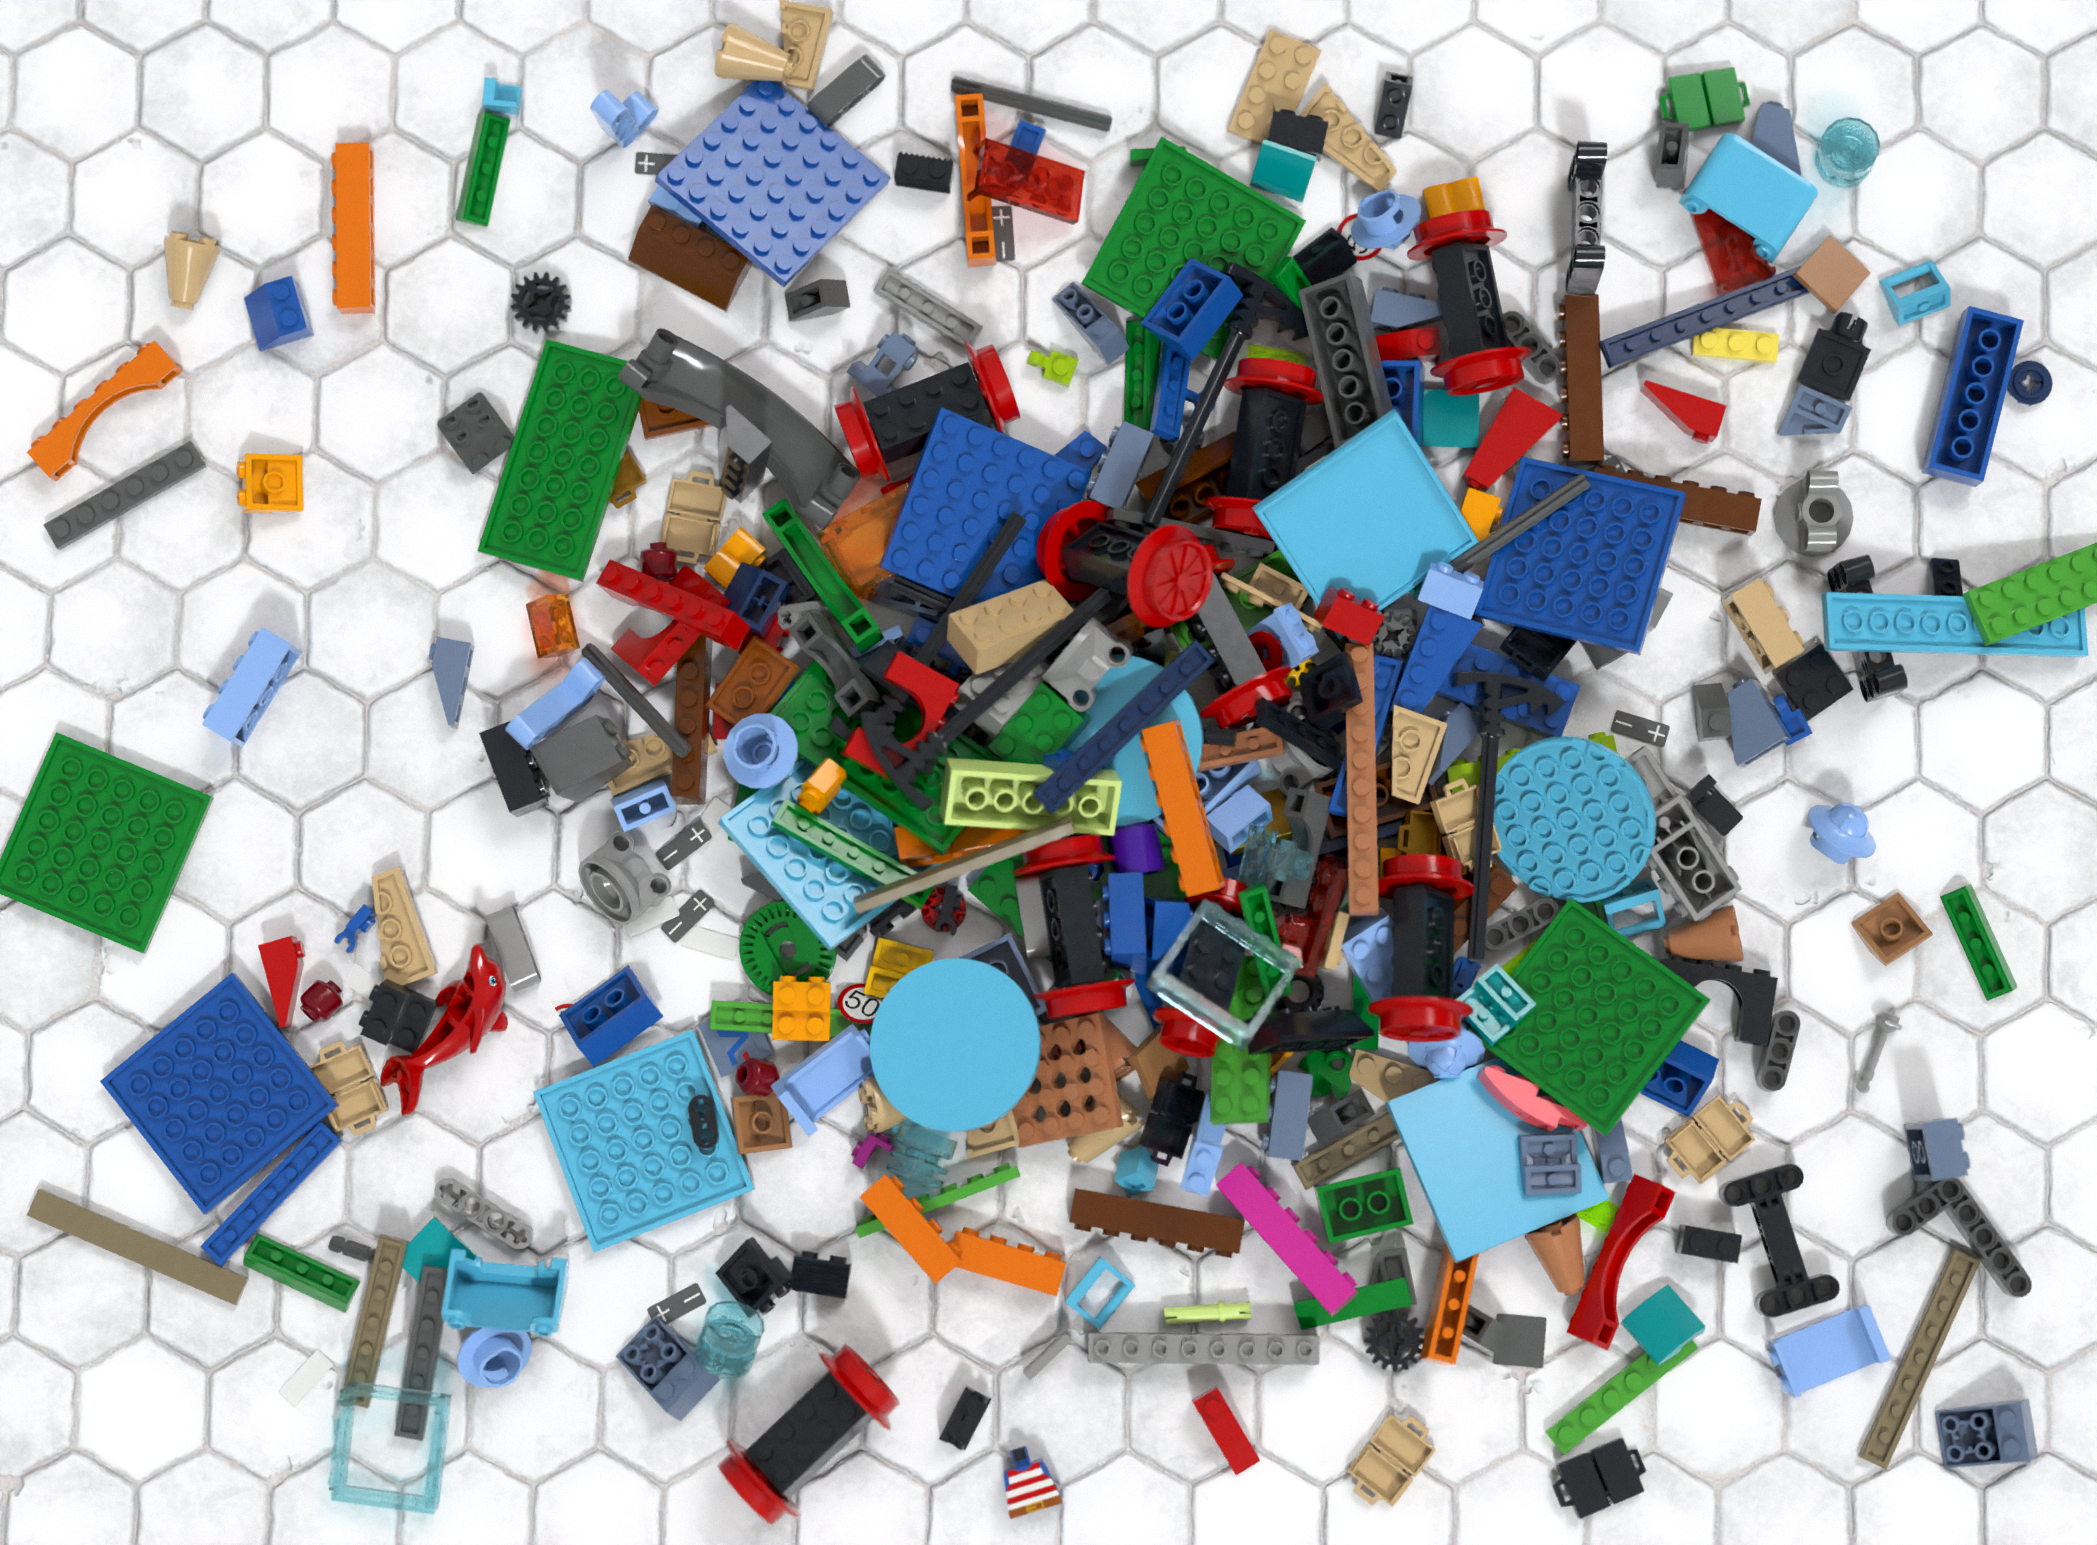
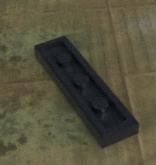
(1298, 733)

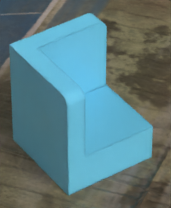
(501, 98)
(1136, 1171)

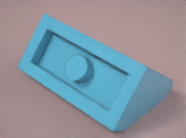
(1920, 302)
(1631, 896)
(1087, 1282)

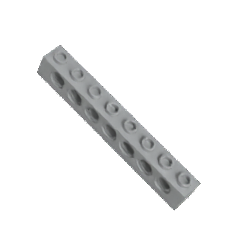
(1203, 1348)

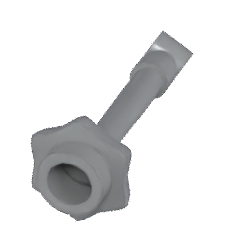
(1888, 1024)

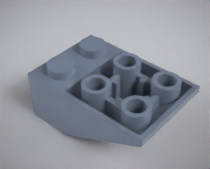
(666, 1368)
(1987, 1434)

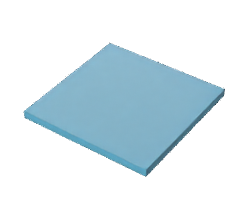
(1366, 517)
(1470, 1163)

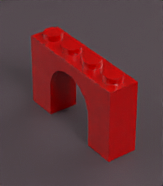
(657, 654)
(933, 696)

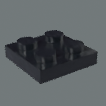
(1813, 682)

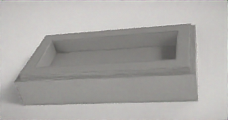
(1047, 1355)

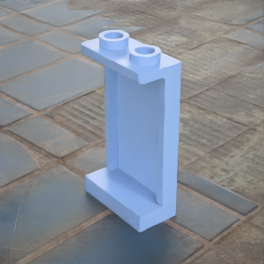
(826, 1077)

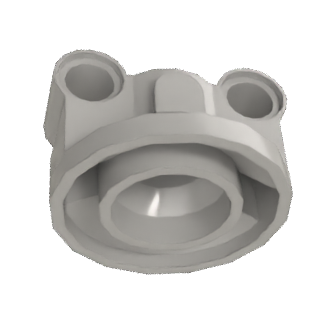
(1798, 528)
(1086, 663)
(1296, 761)
(621, 880)

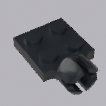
(1836, 357)

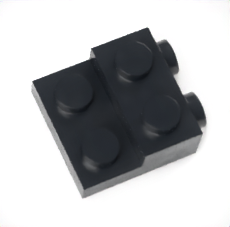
(1330, 691)
(397, 1016)
(755, 1277)

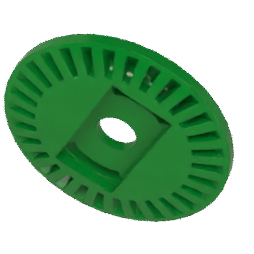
(762, 953)

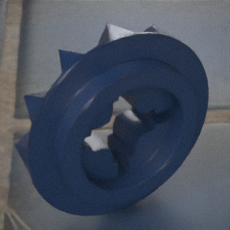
(2037, 373)

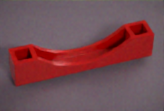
(695, 612)
(1640, 1210)

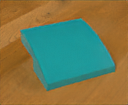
(1283, 170)
(1450, 420)
(1496, 1004)
(433, 1248)
(1663, 1325)

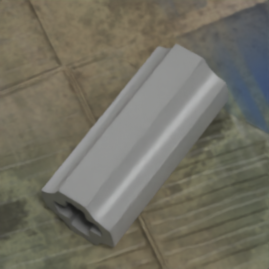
(792, 613)

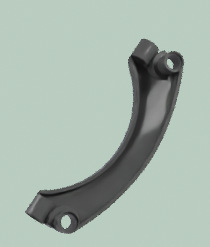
(703, 385)

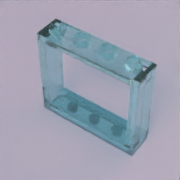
(1200, 1007)
(340, 1453)

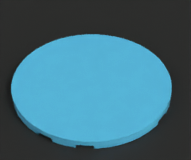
(1114, 691)
(1573, 819)
(955, 1045)

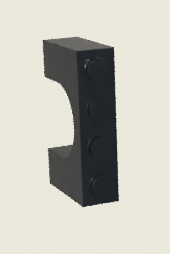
(1753, 991)

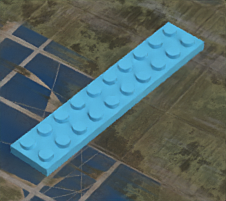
(1936, 627)

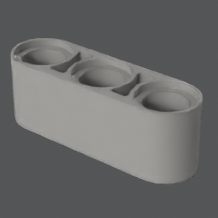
(1032, 916)
(513, 948)

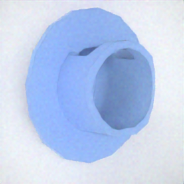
(1385, 220)
(760, 750)
(1841, 832)
(1448, 1057)
(493, 1356)

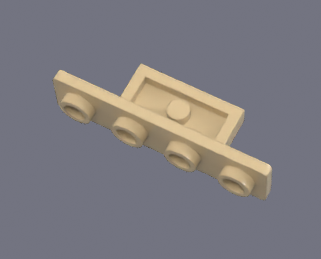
(1273, 590)

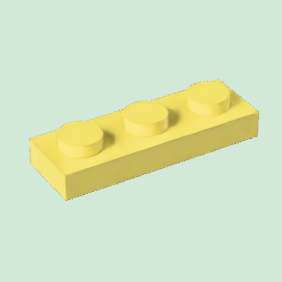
(1737, 345)

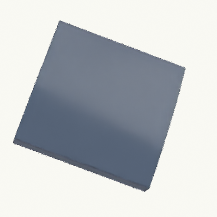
(1549, 1164)

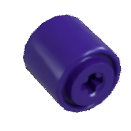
(1137, 849)

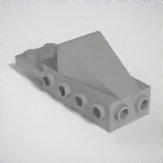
(1682, 852)

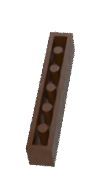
(1581, 380)
(1704, 506)
(692, 722)
(1157, 1221)

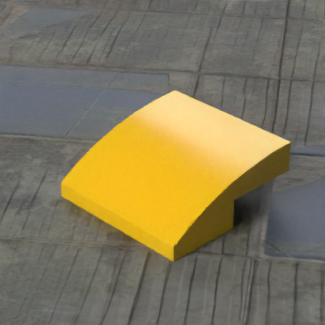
(893, 962)

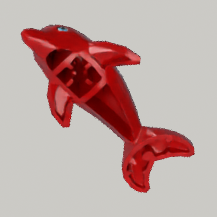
(471, 1012)

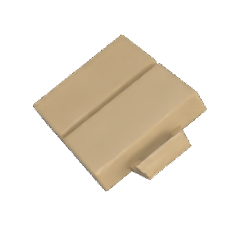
(695, 505)
(1459, 813)
(343, 1077)
(1719, 1132)
(1399, 1450)

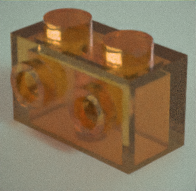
(552, 626)

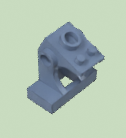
(900, 350)

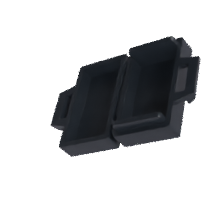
(1536, 650)
(1179, 1104)
(1589, 1481)

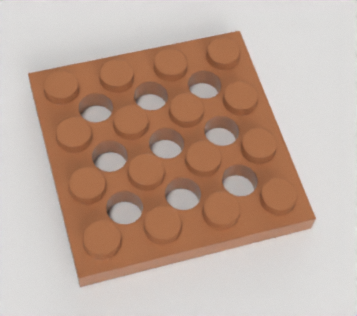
(1101, 1085)

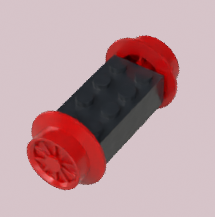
(1208, 966)

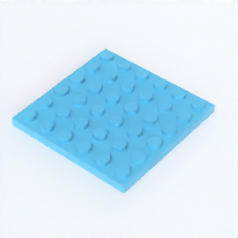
(806, 879)
(631, 1141)

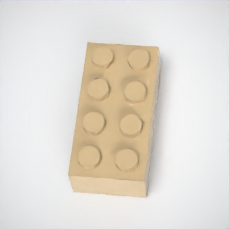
(1006, 625)

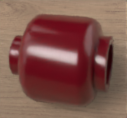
(659, 561)
(321, 1000)
(756, 1077)

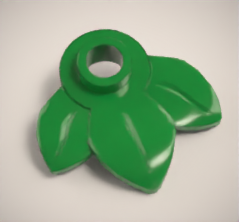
(1325, 1076)

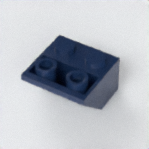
(756, 596)

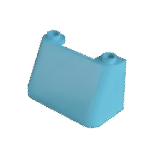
(1751, 193)
(504, 1295)

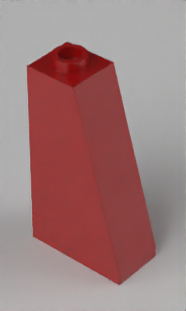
(1512, 434)

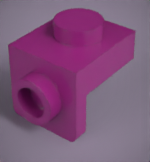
(864, 1150)

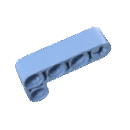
(623, 120)
(557, 705)

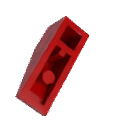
(1410, 345)
(1691, 413)
(283, 972)
(1226, 1430)

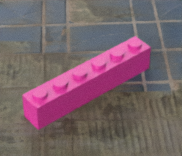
(1287, 1239)

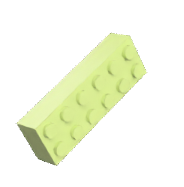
(1001, 797)

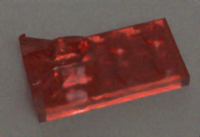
(1028, 181)
(1729, 253)
(1308, 934)

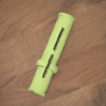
(1208, 1313)

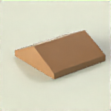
(1891, 929)
(760, 1124)

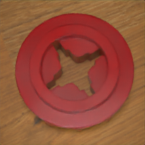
(1261, 640)
(931, 916)

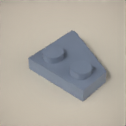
(1813, 414)

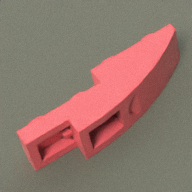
(1520, 1098)

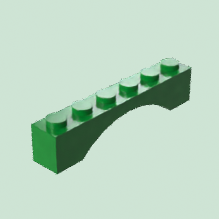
(822, 576)

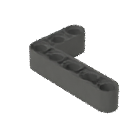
(1967, 1228)

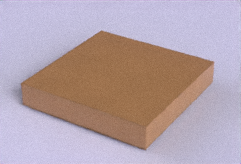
(1831, 274)
(1156, 1061)

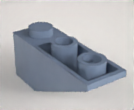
(1402, 312)
(1091, 323)

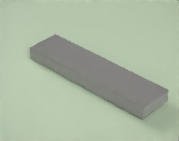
(927, 308)

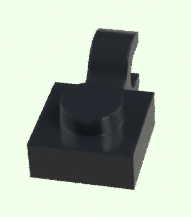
(951, 902)

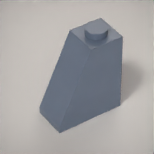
(1775, 134)
(1753, 722)

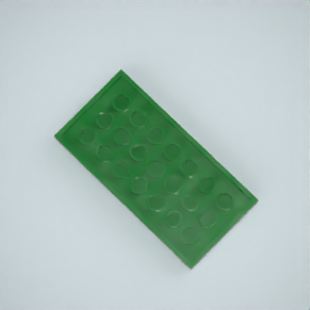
(562, 463)
(809, 710)

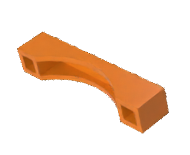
(979, 210)
(61, 446)

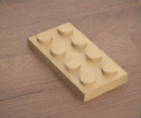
(1273, 85)

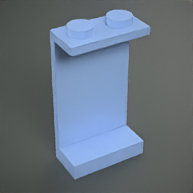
(1294, 637)
(1203, 1152)
(1828, 1350)

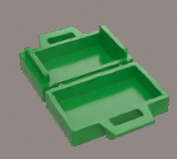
(1705, 99)

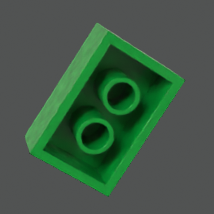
(1039, 727)
(1363, 1205)

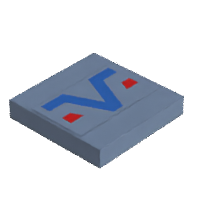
(733, 1047)

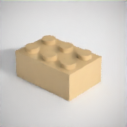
(1763, 625)

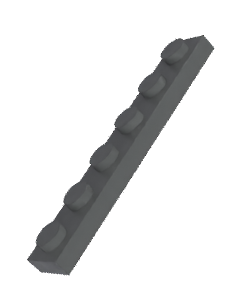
(124, 495)
(1228, 541)
(423, 1351)

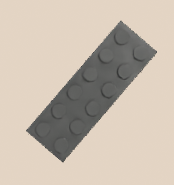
(1345, 355)

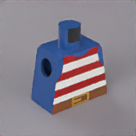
(1029, 1485)

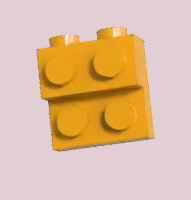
(270, 483)
(801, 1009)

